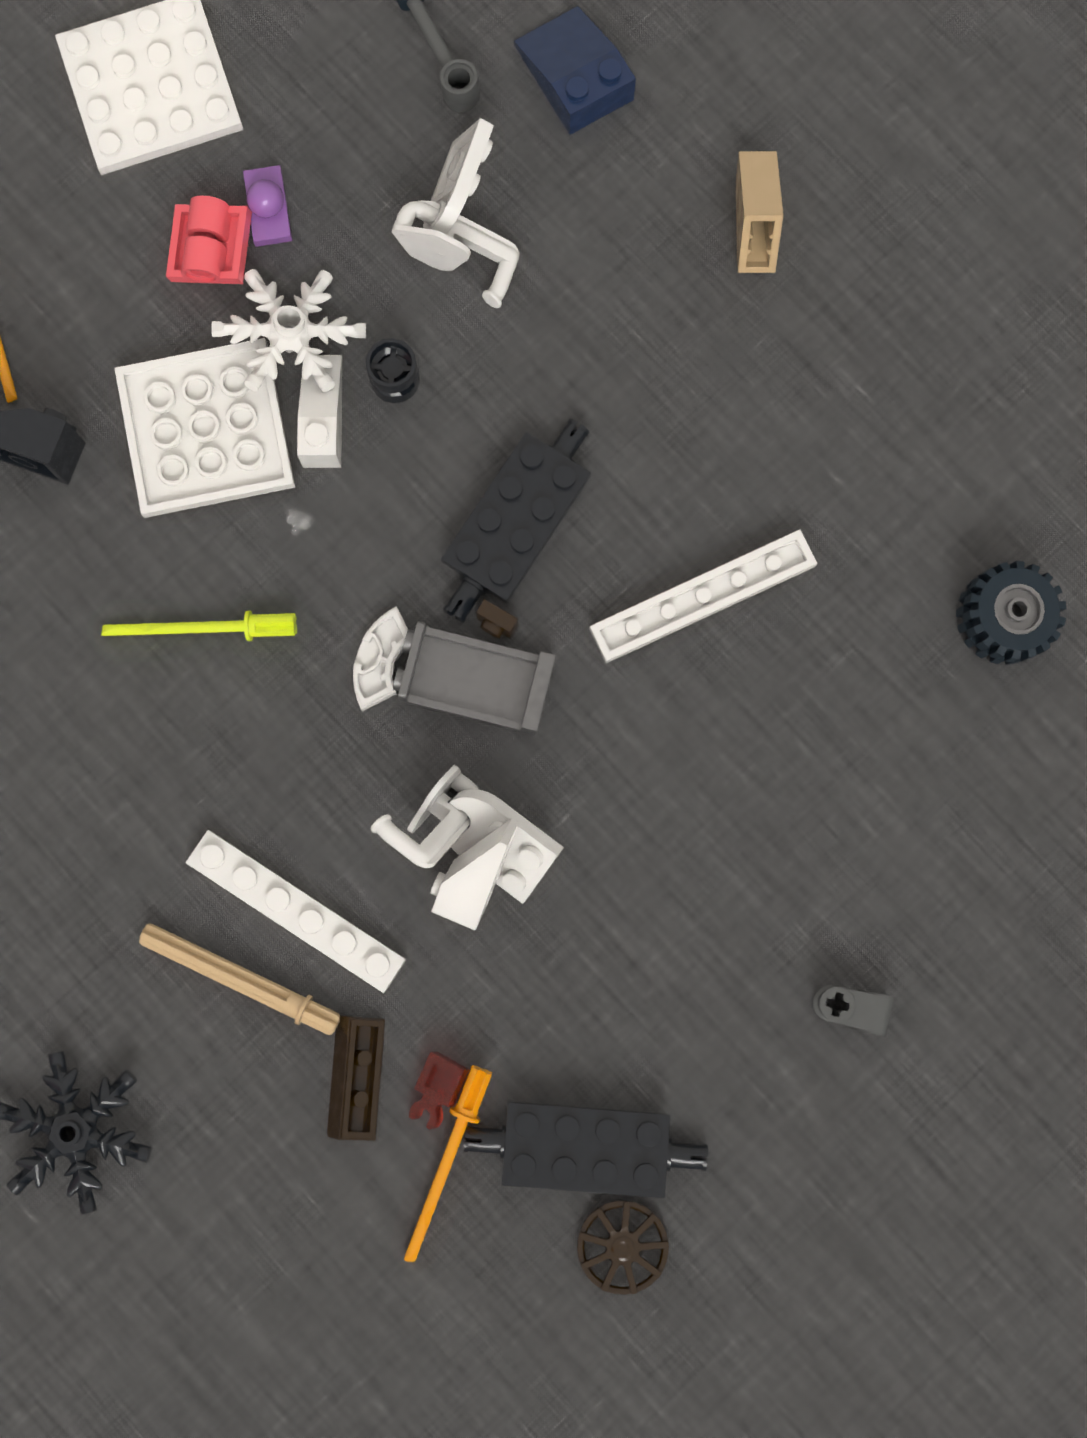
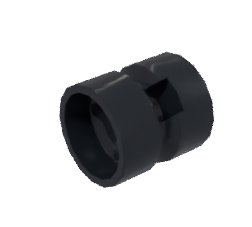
(392, 370)

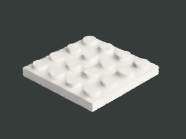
(148, 83)
(201, 431)

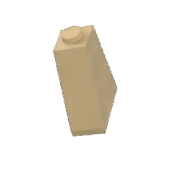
(758, 211)

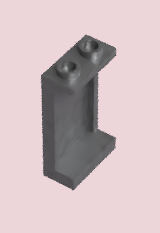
(474, 679)

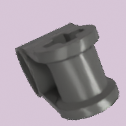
(859, 1009)

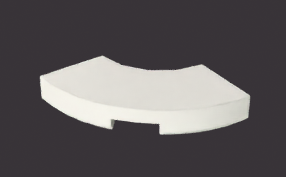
(377, 659)

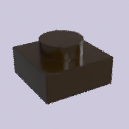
(496, 621)

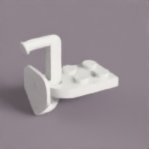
(447, 234)
(464, 823)

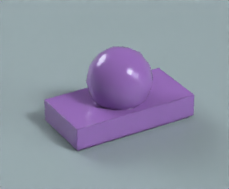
(268, 205)

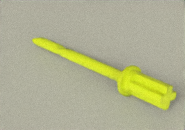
(253, 626)

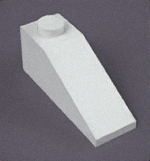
(321, 420)
(472, 877)

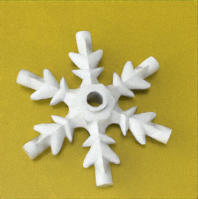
(288, 330)

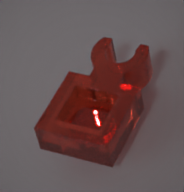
(441, 1084)

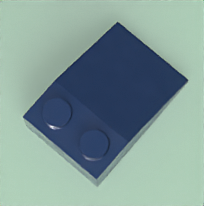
(577, 69)

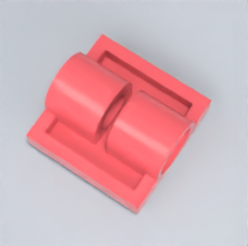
(208, 242)

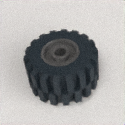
(994, 616)

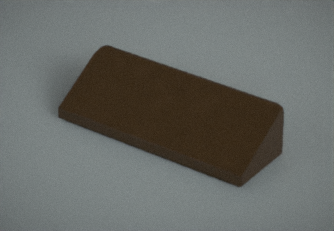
(356, 1078)

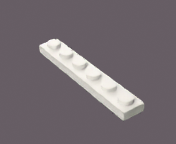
(702, 596)
(296, 911)

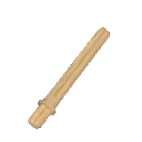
(240, 979)

